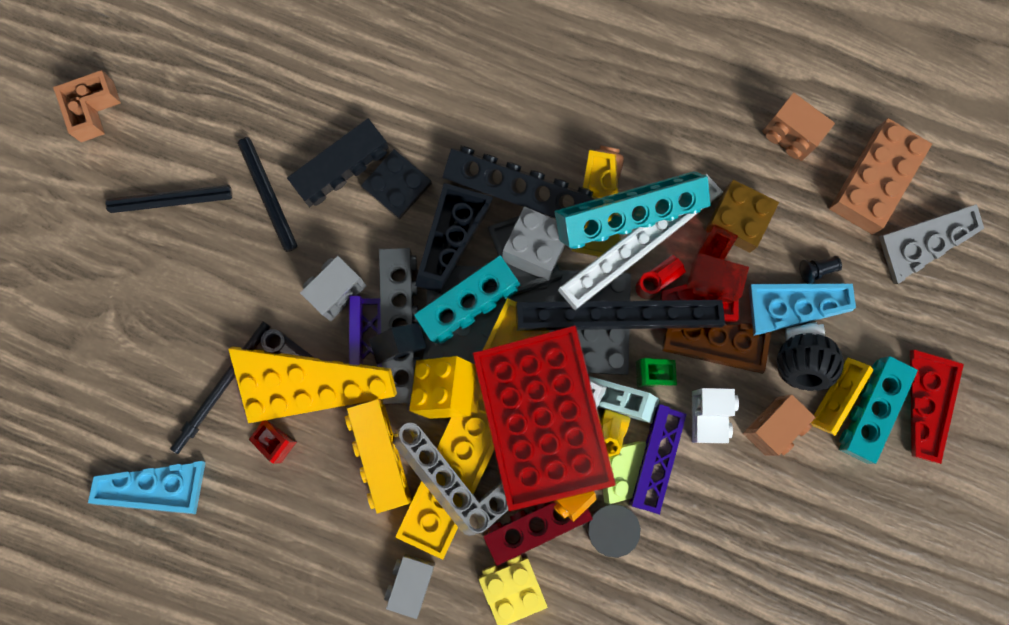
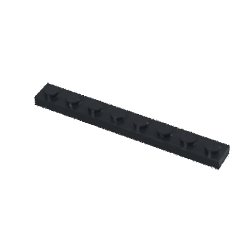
(620, 315)

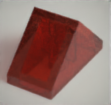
(717, 242)

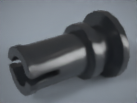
(815, 269)

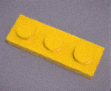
(841, 396)

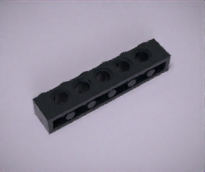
(458, 171)

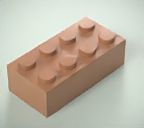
(880, 176)

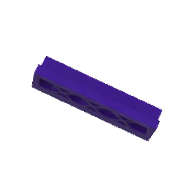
(356, 328)
(653, 441)

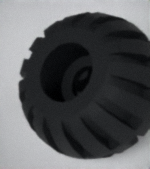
(810, 362)

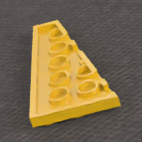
(295, 384)

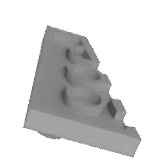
(918, 244)

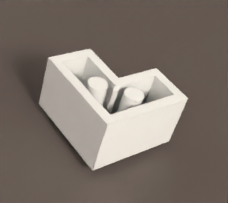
(711, 415)

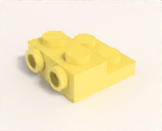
(512, 590)

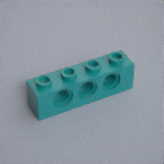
(431, 316)
(900, 378)

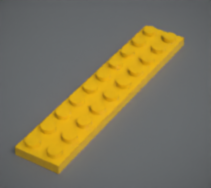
(466, 448)

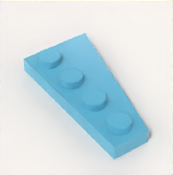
(794, 304)
(157, 489)

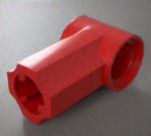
(660, 276)

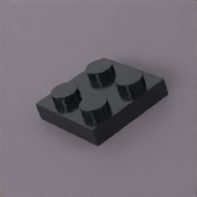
(396, 184)

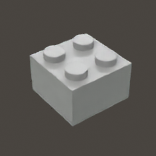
(534, 244)
(332, 288)

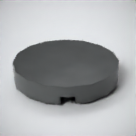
(614, 530)

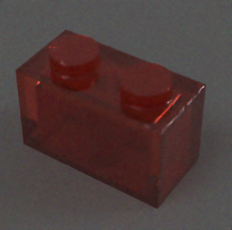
(717, 278)

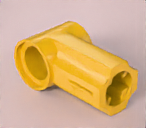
(614, 430)

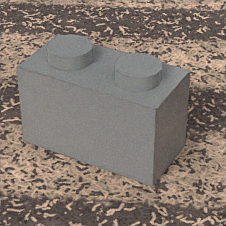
(410, 585)

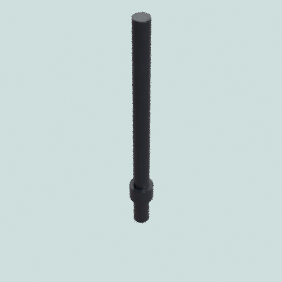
(191, 428)

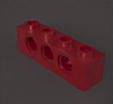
(503, 550)

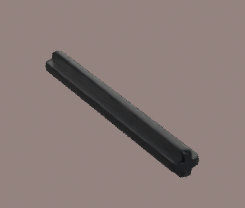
(267, 194)
(170, 198)

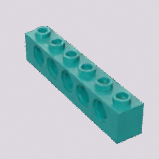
(572, 219)

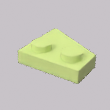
(625, 470)

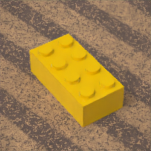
(379, 456)

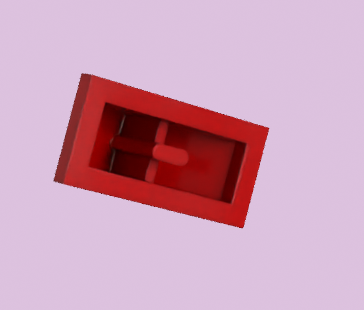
(272, 442)

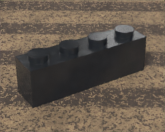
(338, 163)

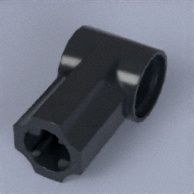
(286, 346)

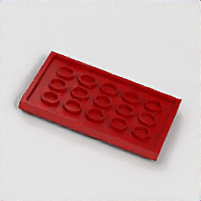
(543, 419)

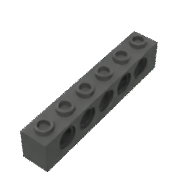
(389, 262)

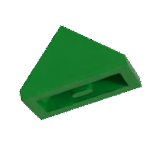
(655, 372)

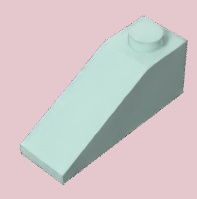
(628, 401)

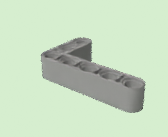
(453, 483)

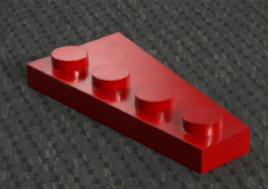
(932, 403)

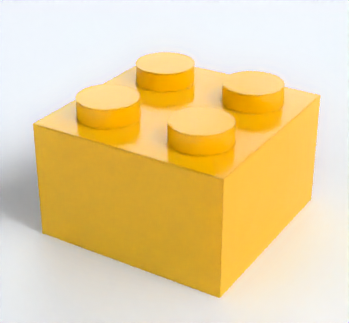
(443, 387)

